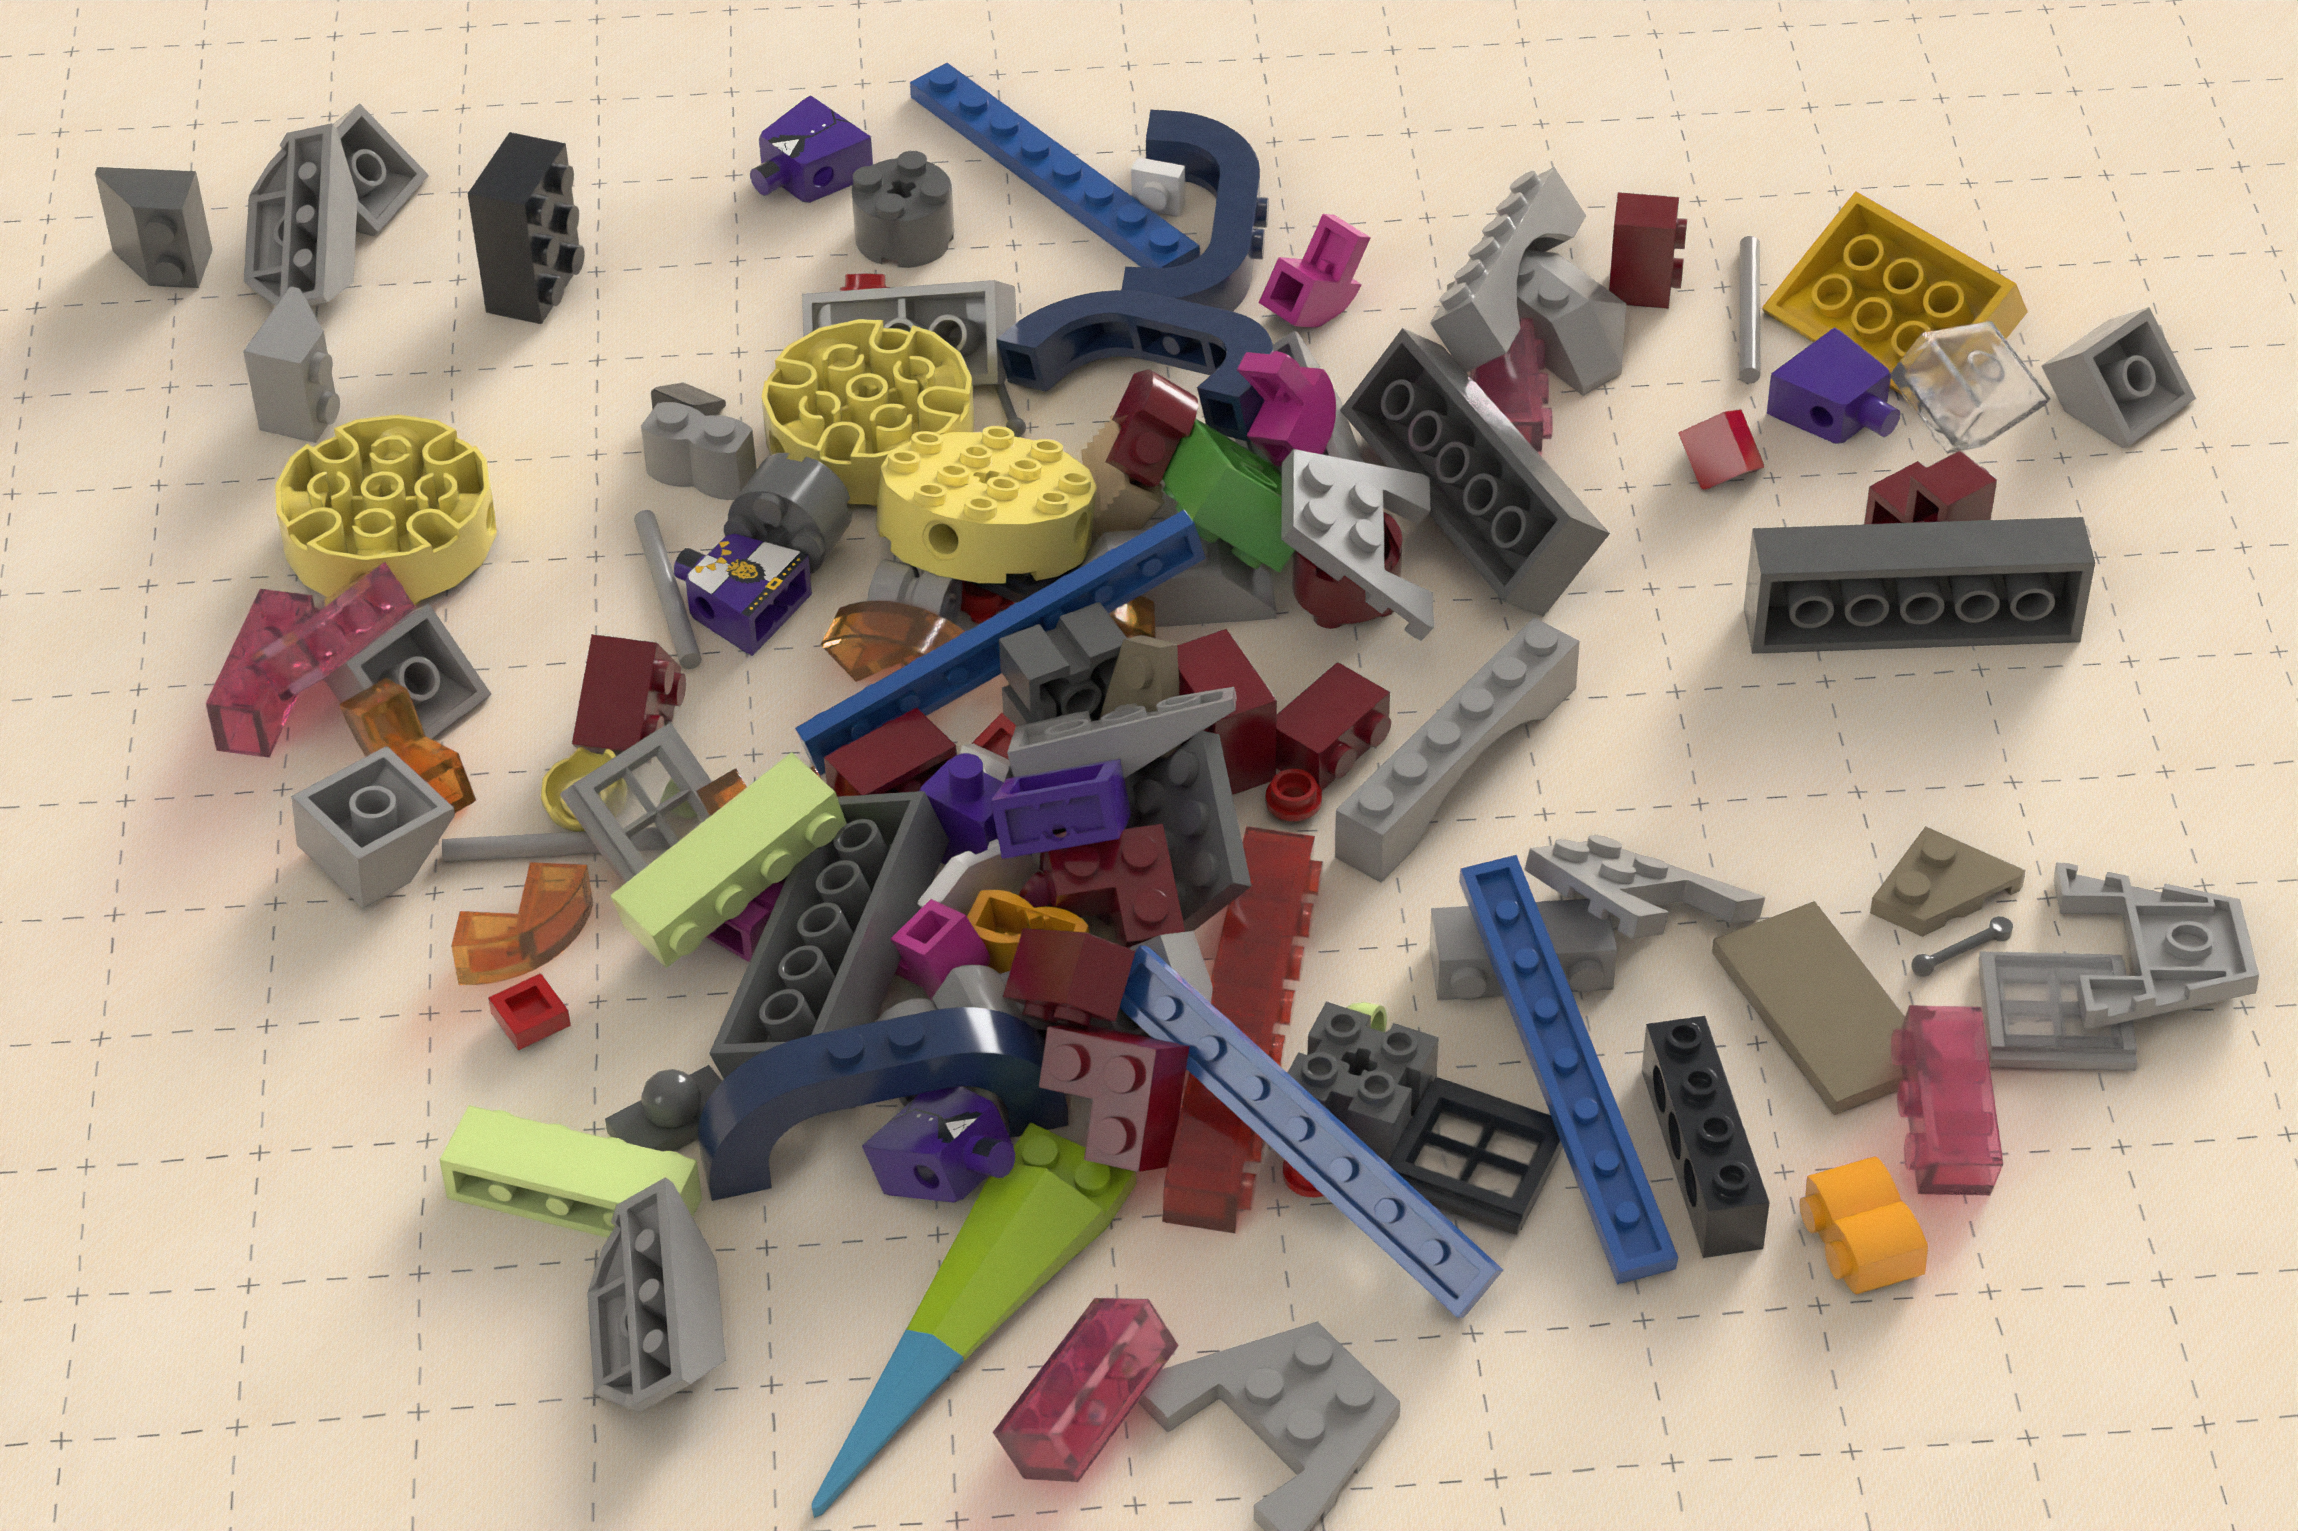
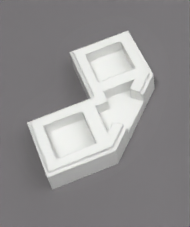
(971, 873)

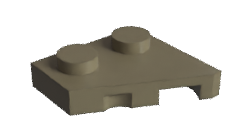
(1144, 676)
(1941, 882)

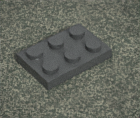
(1200, 825)

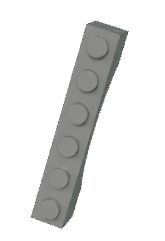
(1480, 310)
(1397, 802)

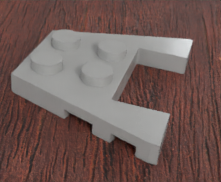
(1338, 524)
(1633, 885)
(2181, 941)
(1301, 1400)

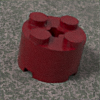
(1343, 600)

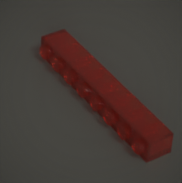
(1250, 983)

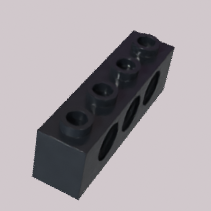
(1705, 1137)

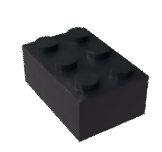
(526, 227)

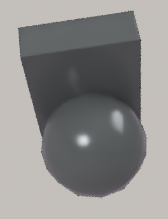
(667, 1110)

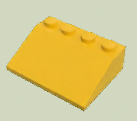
(1888, 285)

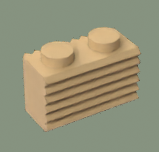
(1120, 499)

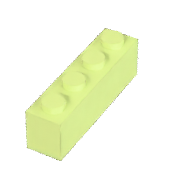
(729, 860)
(554, 1171)

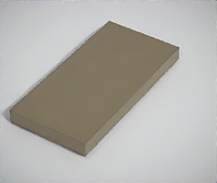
(1817, 1003)

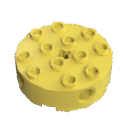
(859, 394)
(391, 495)
(986, 505)

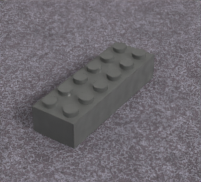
(1485, 478)
(1918, 585)
(830, 932)

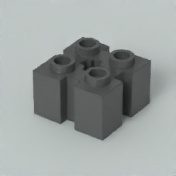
(1060, 668)
(1367, 1074)

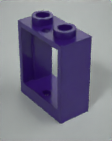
(1082, 799)

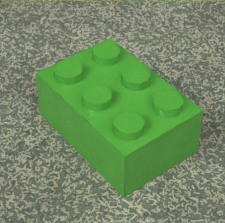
(1229, 495)

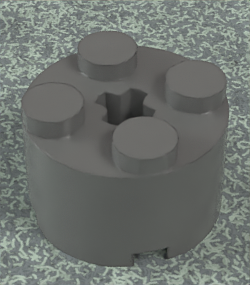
(903, 210)
(792, 507)

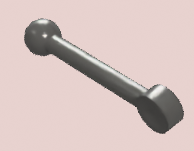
(1014, 423)
(1999, 929)

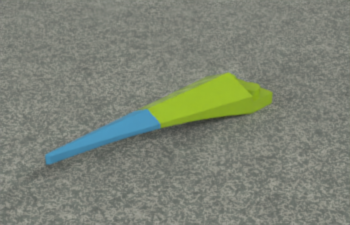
(1003, 1254)

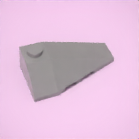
(961, 313)
(1122, 734)

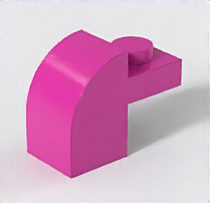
(1322, 283)
(1296, 407)
(935, 944)

